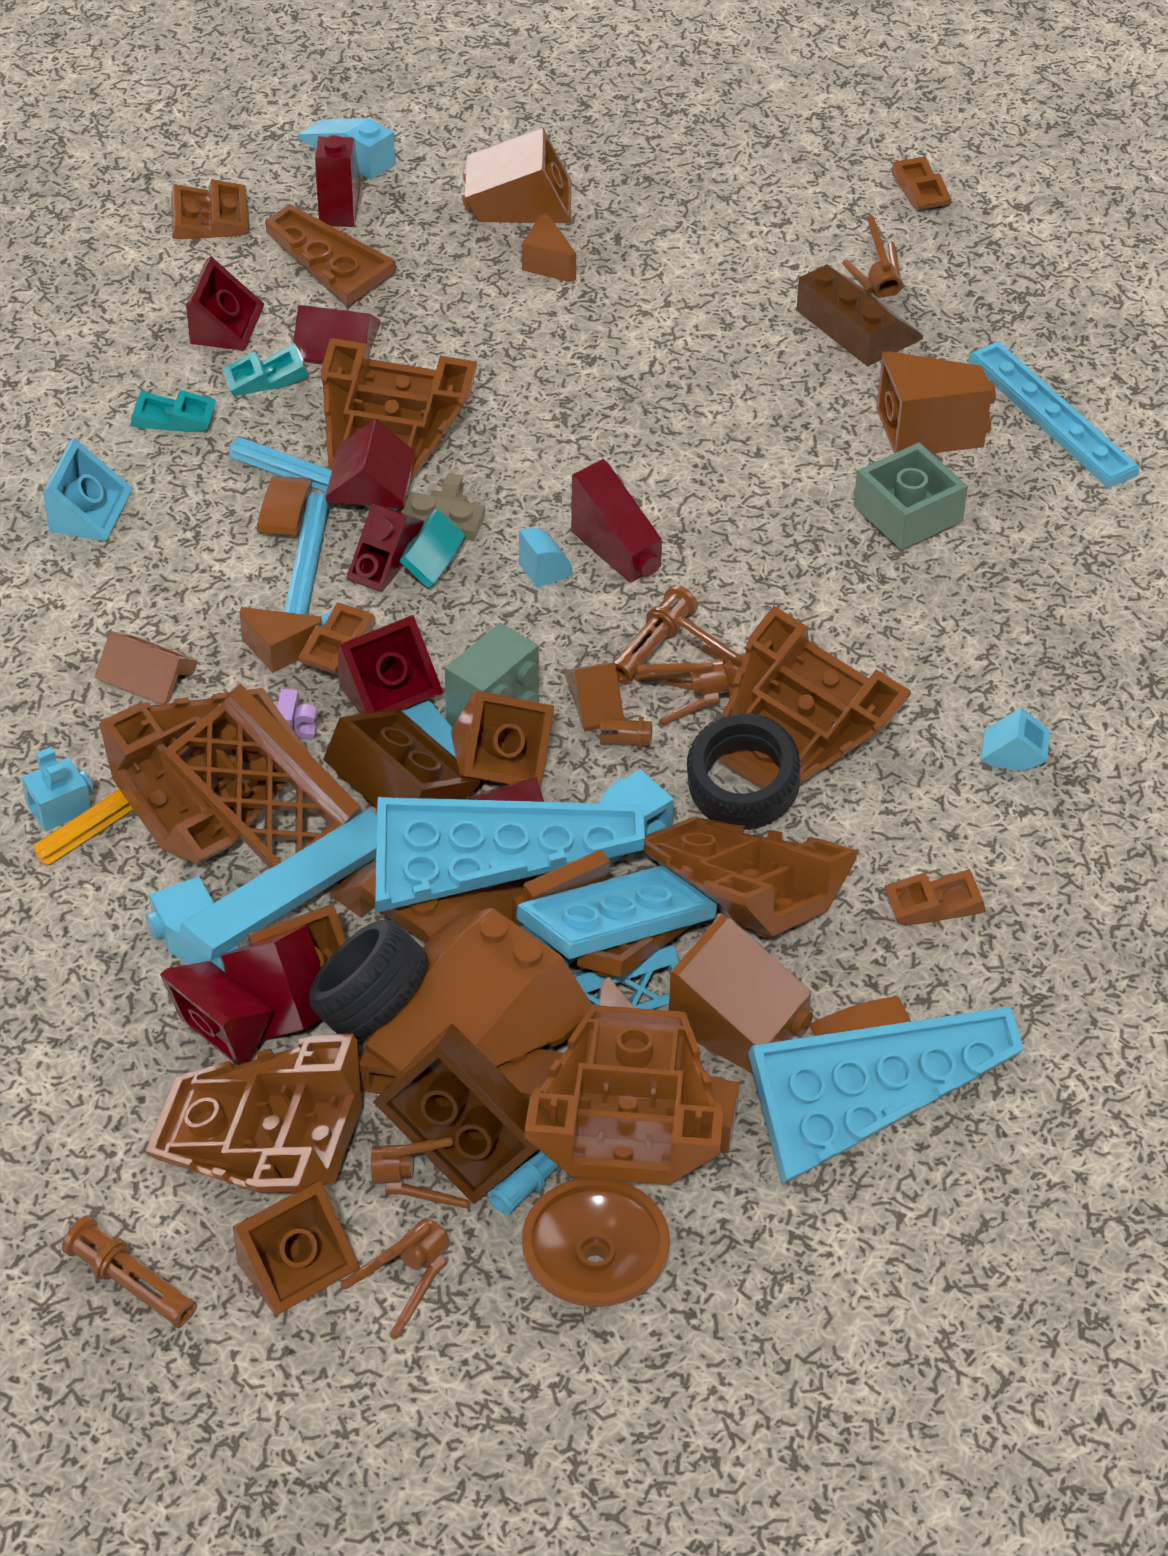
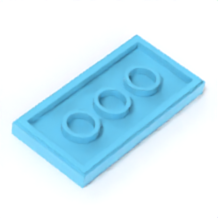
(615, 911)

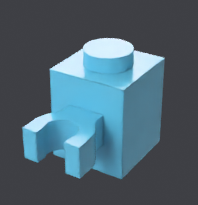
(56, 790)

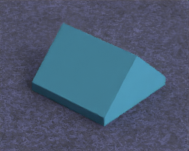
(84, 495)

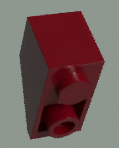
(382, 546)

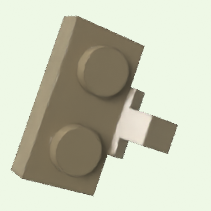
(451, 503)

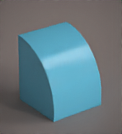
(542, 557)
(1016, 742)

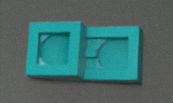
(256, 375)
(185, 414)
(432, 548)

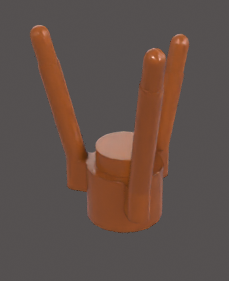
(884, 275)
(731, 659)
(707, 678)
(395, 1162)
(417, 1249)

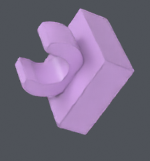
(300, 717)

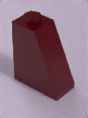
(337, 180)
(613, 523)

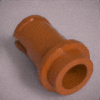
(629, 732)

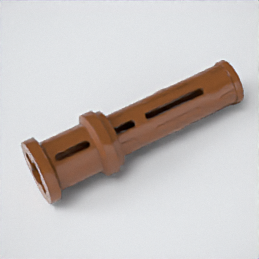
(659, 625)
(112, 1257)

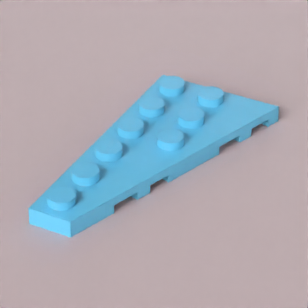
(465, 845)
(851, 1084)

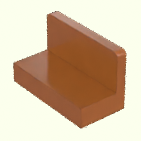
(142, 666)

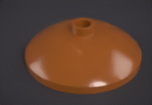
(595, 1220)

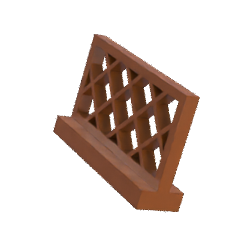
(283, 754)

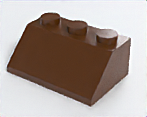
(852, 315)
(394, 759)
(464, 1097)

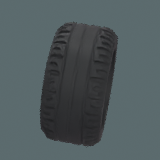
(740, 733)
(368, 979)

